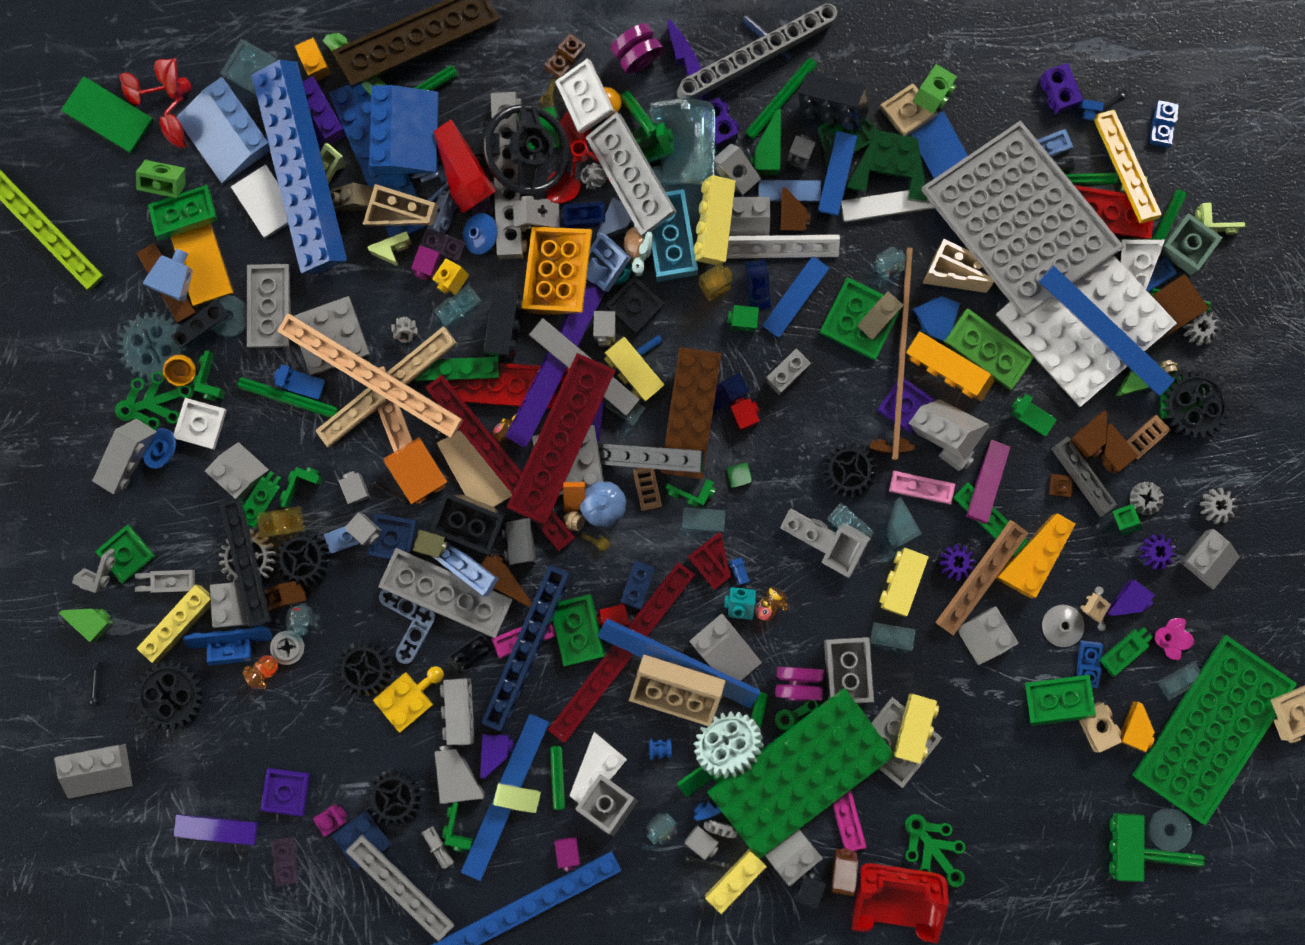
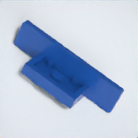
(228, 646)

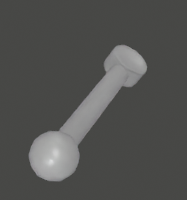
(1101, 626)

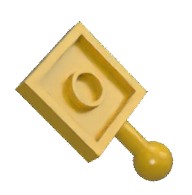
(405, 699)

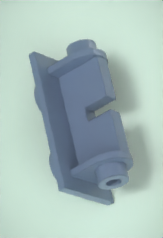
(447, 207)

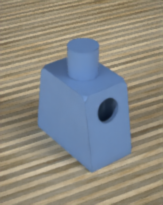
(170, 276)

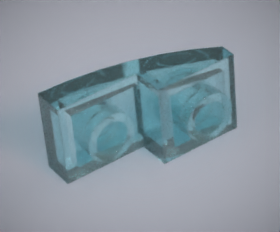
(458, 305)
(844, 515)

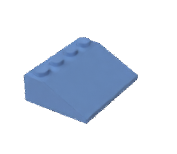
(223, 131)

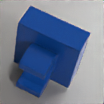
(1090, 107)

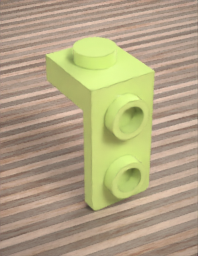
(1204, 215)

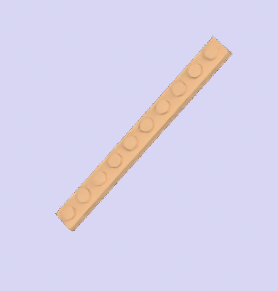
(370, 375)

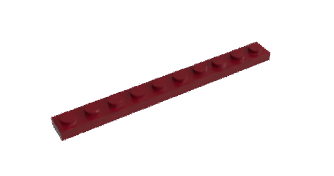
(493, 453)
(618, 657)

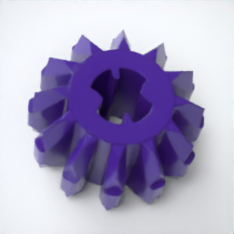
(1150, 552)
(964, 564)

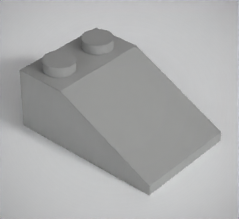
(725, 649)

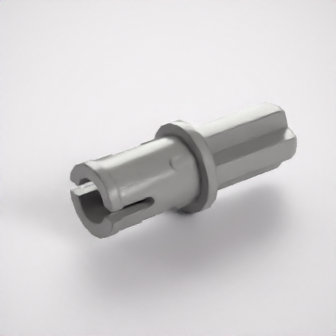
(438, 847)

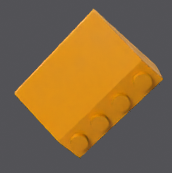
(556, 270)

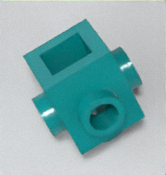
(740, 603)

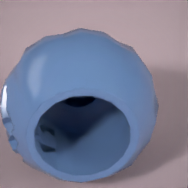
(603, 504)

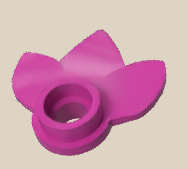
(1176, 638)

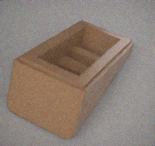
(1159, 424)
(638, 471)

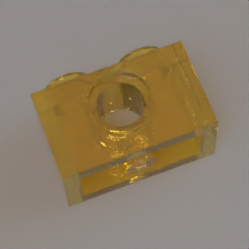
(715, 281)
(280, 521)

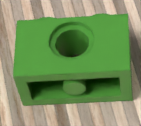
(934, 89)
(160, 178)

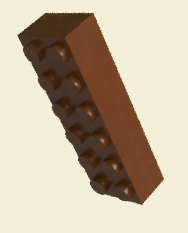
(692, 403)

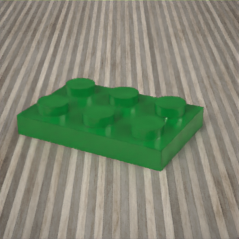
(182, 213)
(578, 630)
(1060, 700)

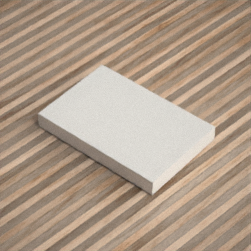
(584, 96)
(262, 201)

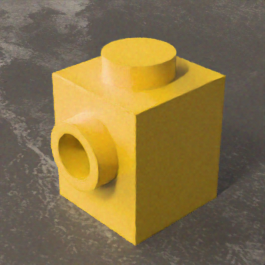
(450, 277)

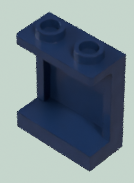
(637, 585)

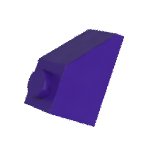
(1131, 599)
(494, 751)

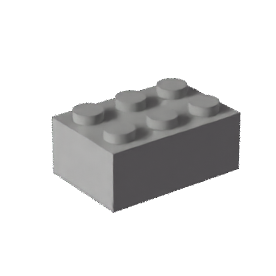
(849, 668)

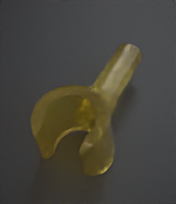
(549, 92)
(602, 543)

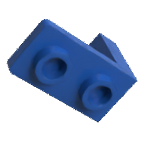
(299, 382)

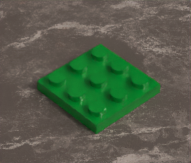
(847, 312)

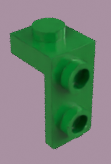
(665, 146)
(200, 380)
(1032, 415)
(294, 477)
(706, 493)
(695, 780)
(460, 843)

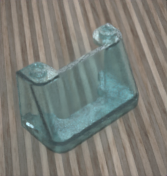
(694, 141)

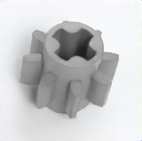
(593, 176)
(404, 329)

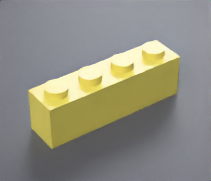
(714, 220)

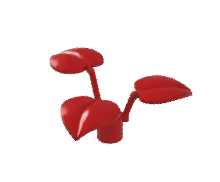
(167, 74)
(569, 187)

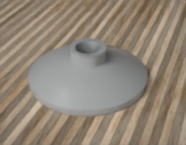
(1053, 628)

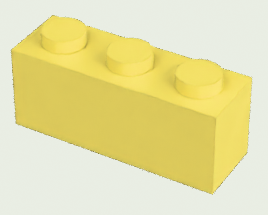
(633, 369)
(903, 581)
(915, 728)
(735, 881)

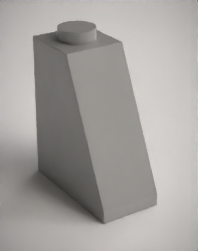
(455, 777)

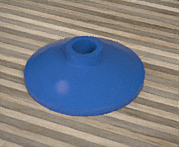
(486, 235)
(160, 449)

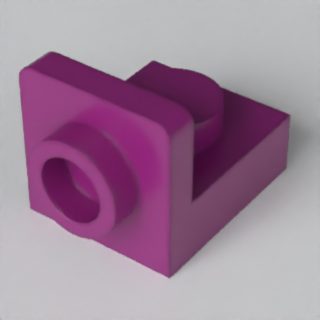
(330, 819)

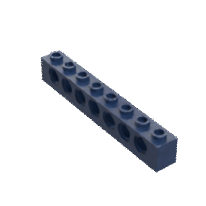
(526, 648)

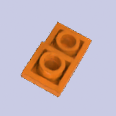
(573, 495)

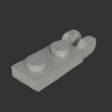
(167, 581)

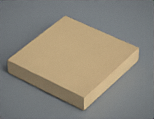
(904, 113)

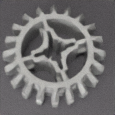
(265, 555)

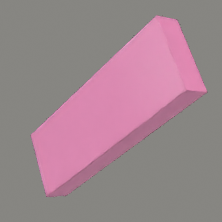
(922, 487)

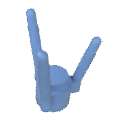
(441, 173)

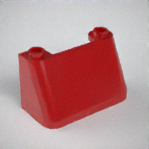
(902, 899)

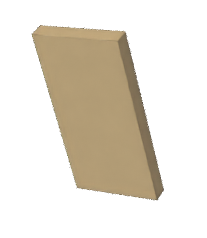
(472, 471)

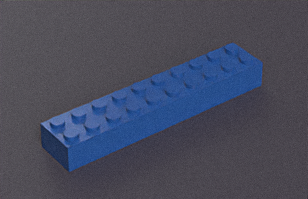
(299, 167)

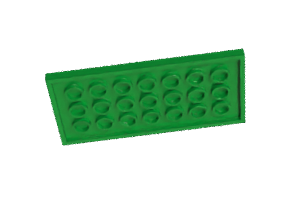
(1213, 730)
(801, 773)

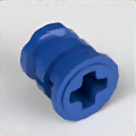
(659, 749)

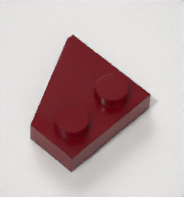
(712, 561)

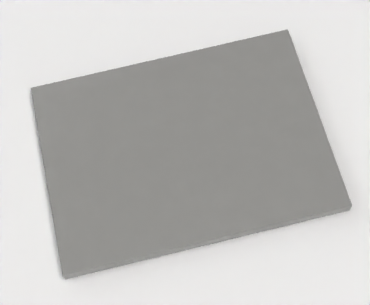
(1021, 217)

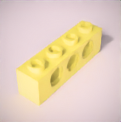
(176, 624)

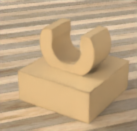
(1096, 607)

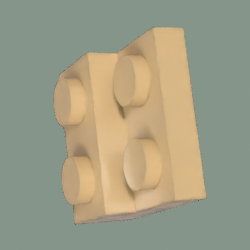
(1290, 714)

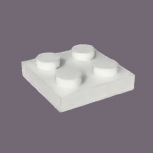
(199, 423)

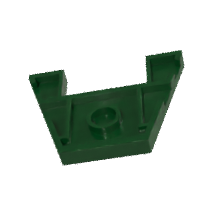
(828, 132)
(892, 156)

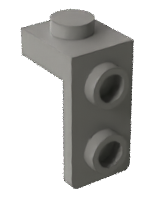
(93, 582)

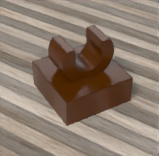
(1060, 485)

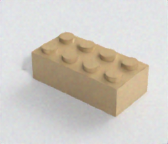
(677, 690)

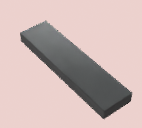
(1084, 476)

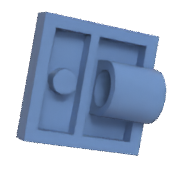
(605, 262)

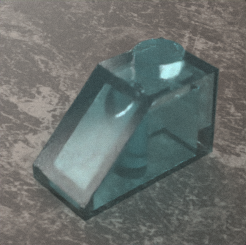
(901, 524)

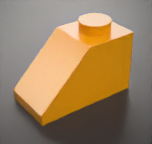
(312, 59)
(1137, 728)

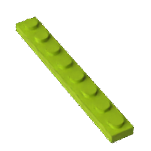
(48, 234)

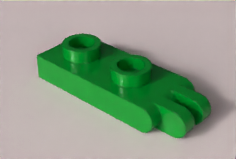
(261, 498)
(1125, 651)

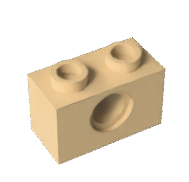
(1109, 736)

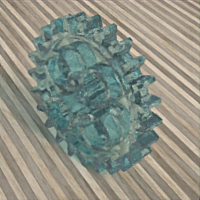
(135, 355)

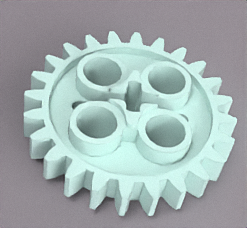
(728, 745)

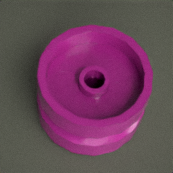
(637, 48)
(799, 684)

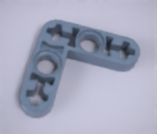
(416, 624)

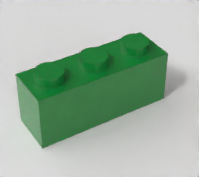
(1127, 847)

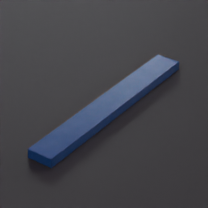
(1106, 330)
(640, 644)
(496, 815)

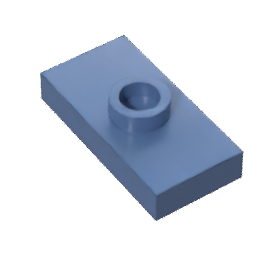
(340, 540)

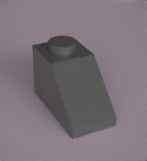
(800, 152)

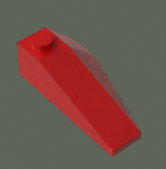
(464, 173)

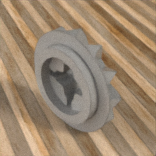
(1139, 502)
(281, 655)
(720, 828)

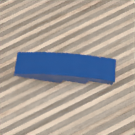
(796, 296)

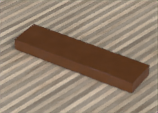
(180, 310)

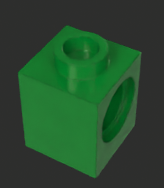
(743, 318)
(1127, 520)

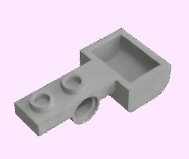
(841, 548)

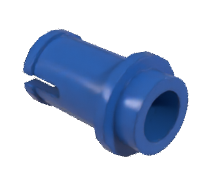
(739, 571)

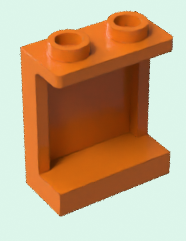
(415, 471)

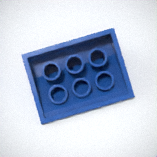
(403, 130)

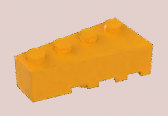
(951, 366)
(1033, 563)

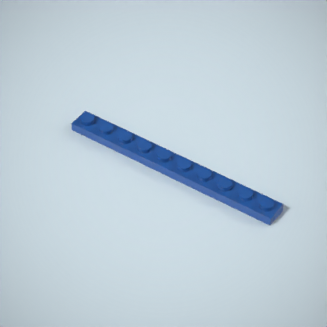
(535, 902)

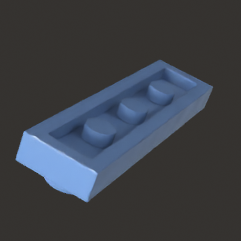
(467, 569)

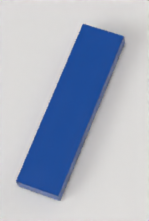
(837, 173)

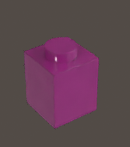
(425, 263)
(567, 853)

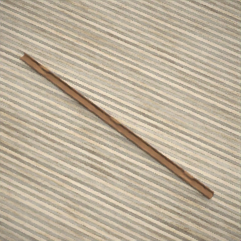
(902, 354)

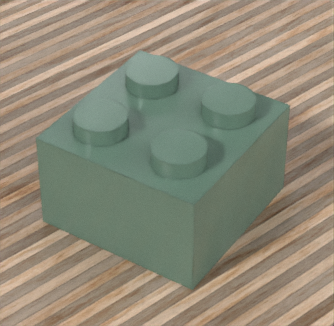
(1190, 244)

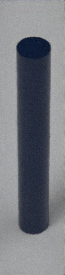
(760, 32)

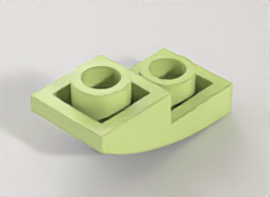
(516, 798)

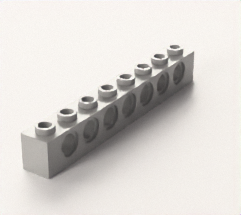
(506, 248)

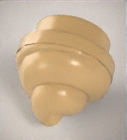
(574, 520)

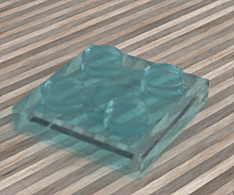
(244, 62)

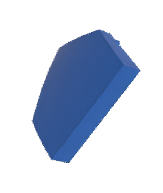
(937, 317)

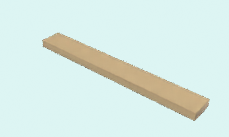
(370, 400)

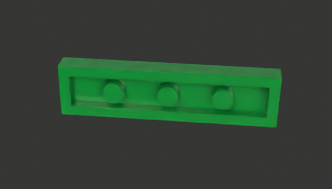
(462, 369)
(996, 520)

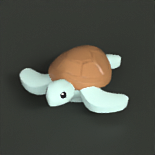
(637, 248)

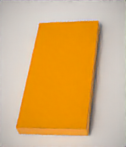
(204, 258)

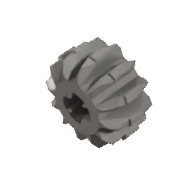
(1202, 336)
(1226, 505)

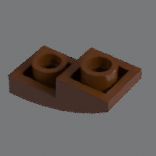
(565, 57)
(881, 446)

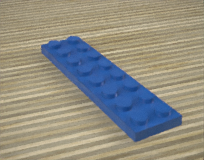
(354, 112)

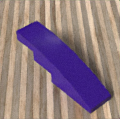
(683, 53)
(215, 829)

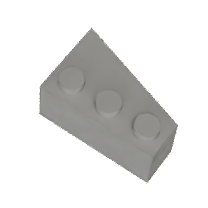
(123, 455)

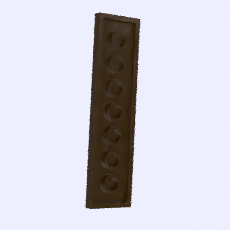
(413, 38)

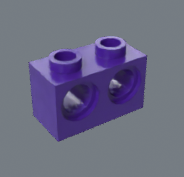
(1066, 87)
(724, 121)

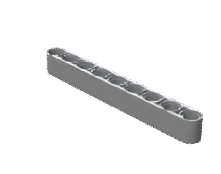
(763, 45)

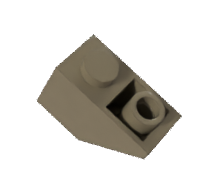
(351, 197)

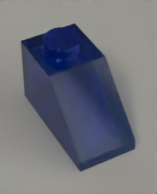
(584, 215)
(758, 284)
(729, 391)

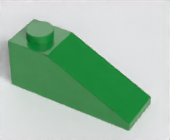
(767, 153)

